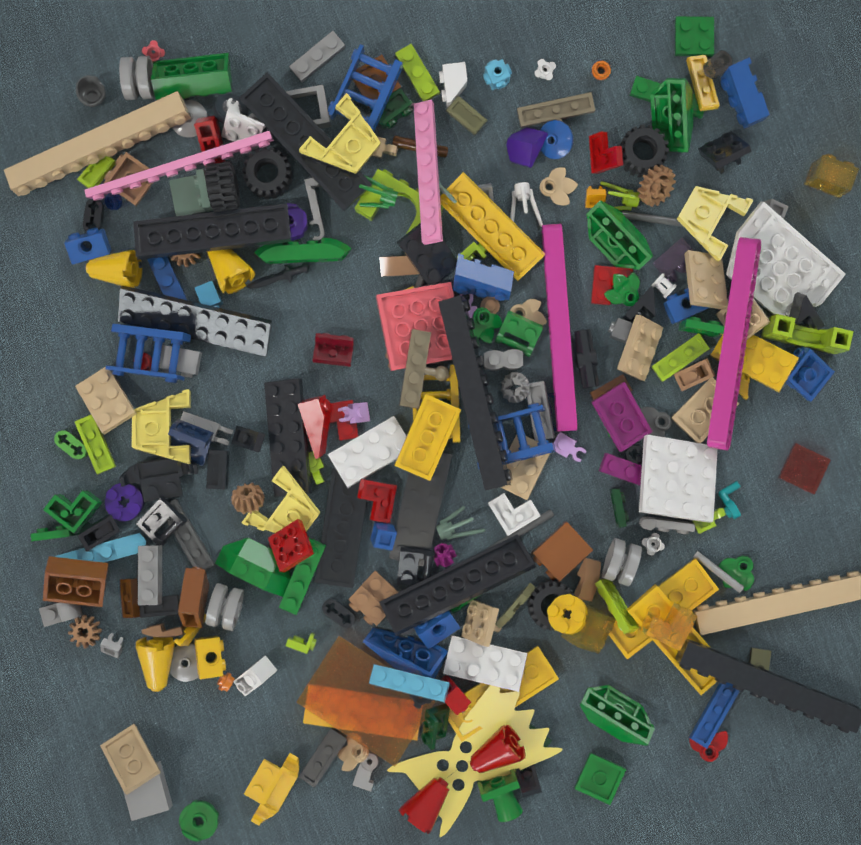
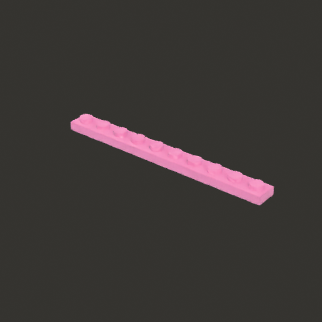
(171, 169)

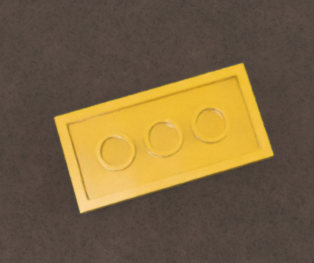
(764, 362)
(427, 437)

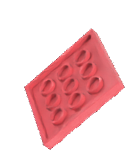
(414, 310)

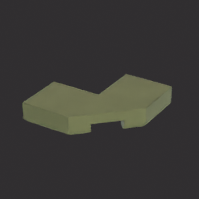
(510, 611)

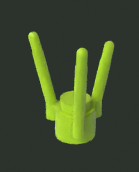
(629, 197)

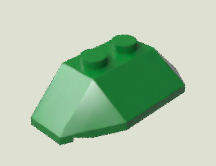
(673, 113)
(617, 237)
(254, 564)
(617, 714)

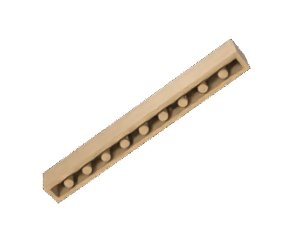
(97, 143)
(778, 603)

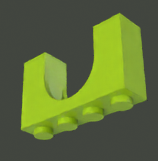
(401, 186)
(826, 340)

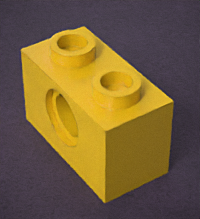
(203, 647)

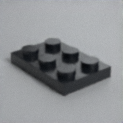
(430, 260)

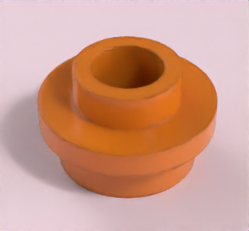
(605, 66)
(225, 682)

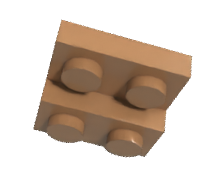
(126, 166)
(368, 597)

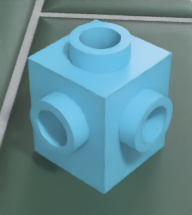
(497, 80)

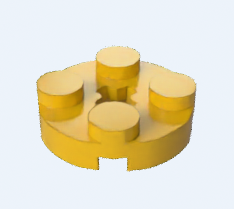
(578, 615)

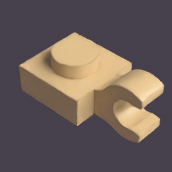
(385, 148)

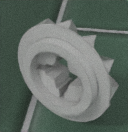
(520, 392)

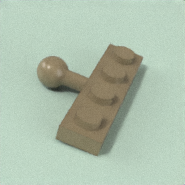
(556, 110)
(416, 369)

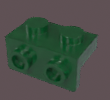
(397, 106)
(435, 724)

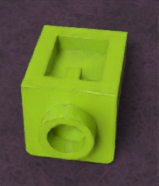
(472, 249)
(298, 643)

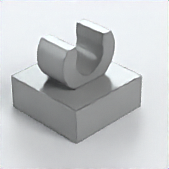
(112, 648)

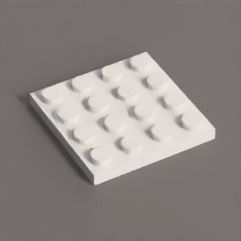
(678, 479)

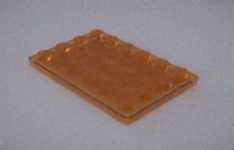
(367, 713)

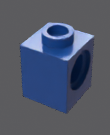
(383, 535)

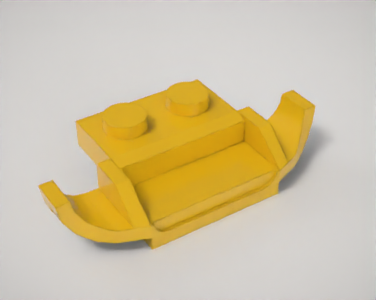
(272, 786)

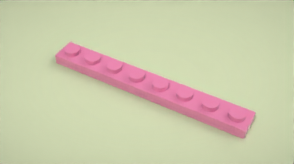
(428, 172)

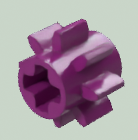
(444, 555)

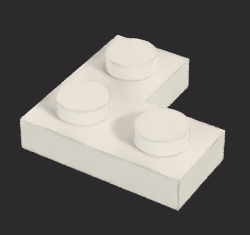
(511, 518)

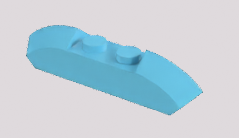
(109, 550)

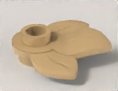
(560, 186)
(530, 311)
(352, 754)

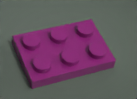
(621, 416)

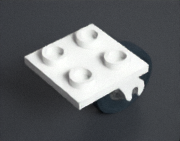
(234, 116)

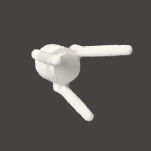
(523, 193)

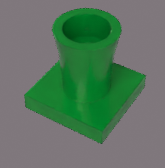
(501, 791)

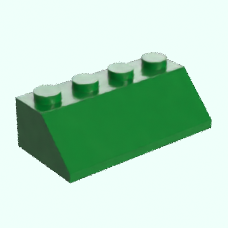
(192, 76)

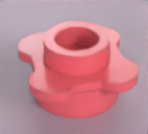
(153, 46)

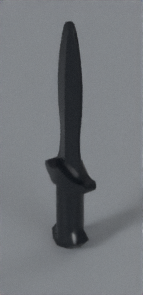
(285, 274)

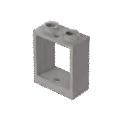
(324, 122)

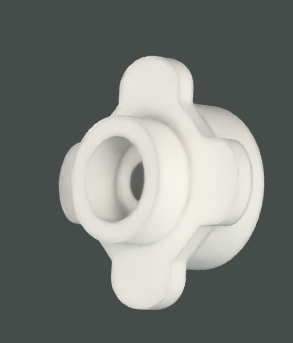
(545, 74)
(652, 549)

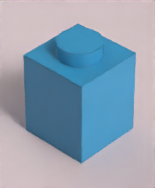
(209, 294)

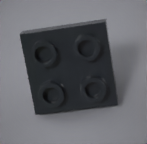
(724, 150)

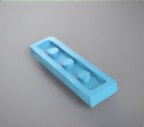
(409, 683)

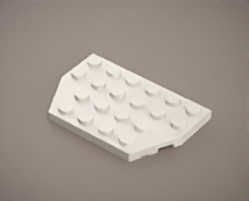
(786, 263)

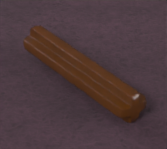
(410, 144)

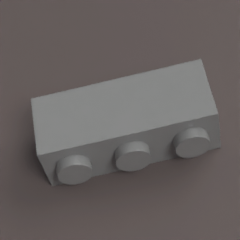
(150, 575)

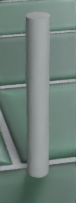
(718, 571)

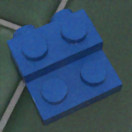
(809, 373)

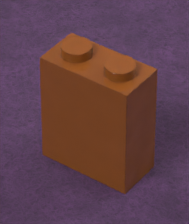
(561, 551)
(193, 597)

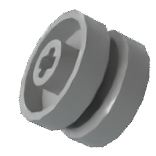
(136, 77)
(621, 562)
(225, 607)

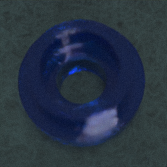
(113, 202)

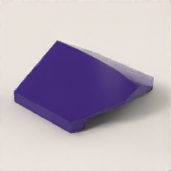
(525, 146)

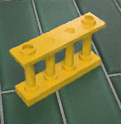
(451, 394)

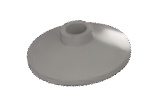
(196, 111)
(179, 671)

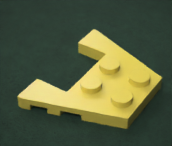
(351, 146)
(703, 213)
(152, 427)
(293, 507)

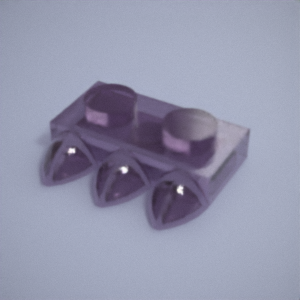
(673, 259)

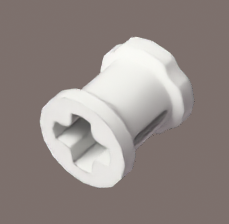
(670, 287)

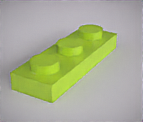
(417, 73)
(680, 357)
(95, 444)
(616, 606)

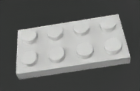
(368, 452)
(485, 664)

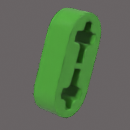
(68, 448)

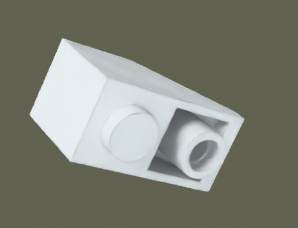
(454, 80)
(255, 676)

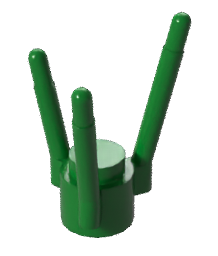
(388, 196)

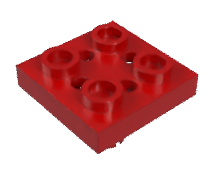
(295, 547)

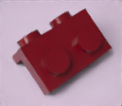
(333, 349)

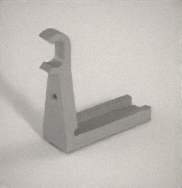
(310, 184)

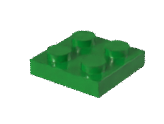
(694, 36)
(694, 326)
(600, 778)

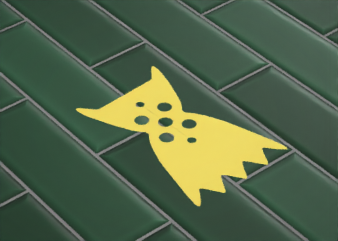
(490, 713)

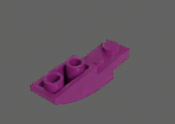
(621, 469)

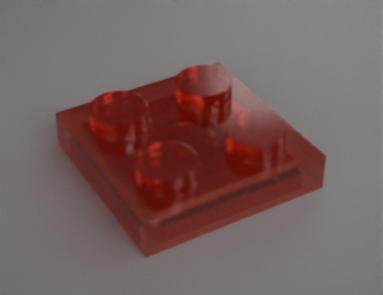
(804, 468)

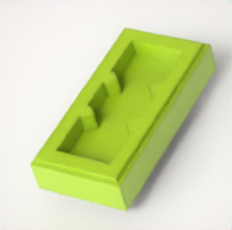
(95, 173)

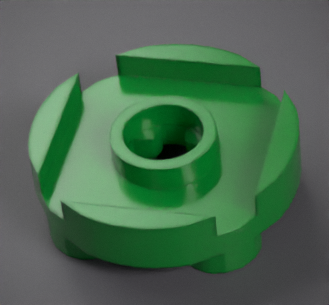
(188, 823)

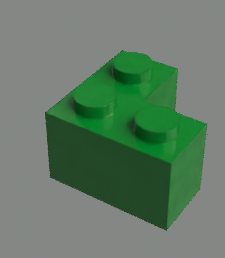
(74, 514)

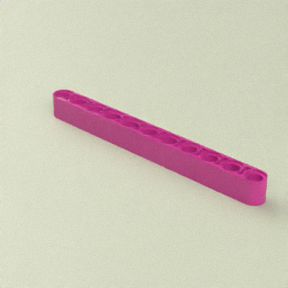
(559, 328)
(734, 343)

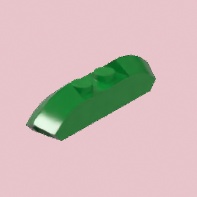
(293, 252)

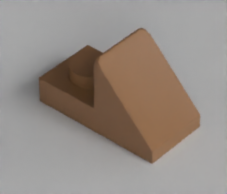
(694, 374)

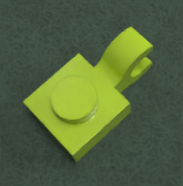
(315, 466)
(703, 526)

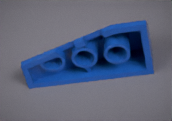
(406, 653)

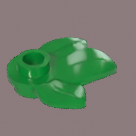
(622, 288)
(485, 327)
(732, 568)

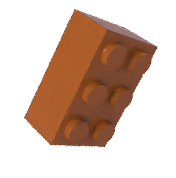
(75, 581)

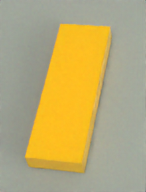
(702, 85)

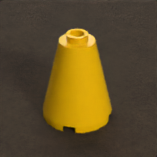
(116, 268)
(230, 270)
(155, 659)

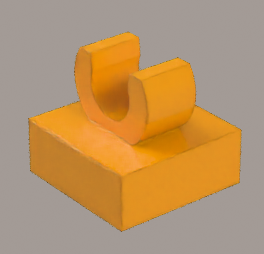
(593, 196)

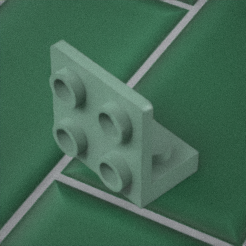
(190, 194)

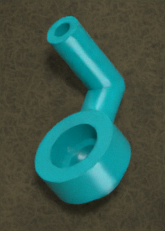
(730, 508)

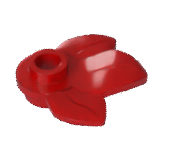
(717, 744)

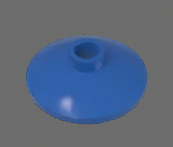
(562, 139)

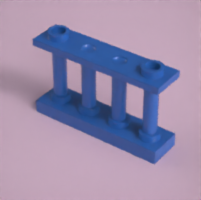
(384, 88)
(159, 337)
(525, 451)

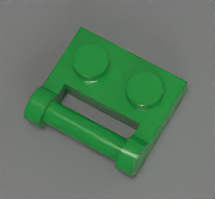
(522, 328)

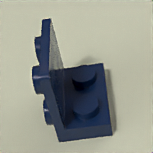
(194, 436)

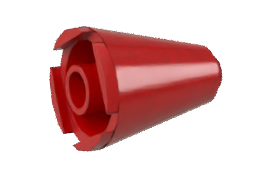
(498, 751)
(426, 804)

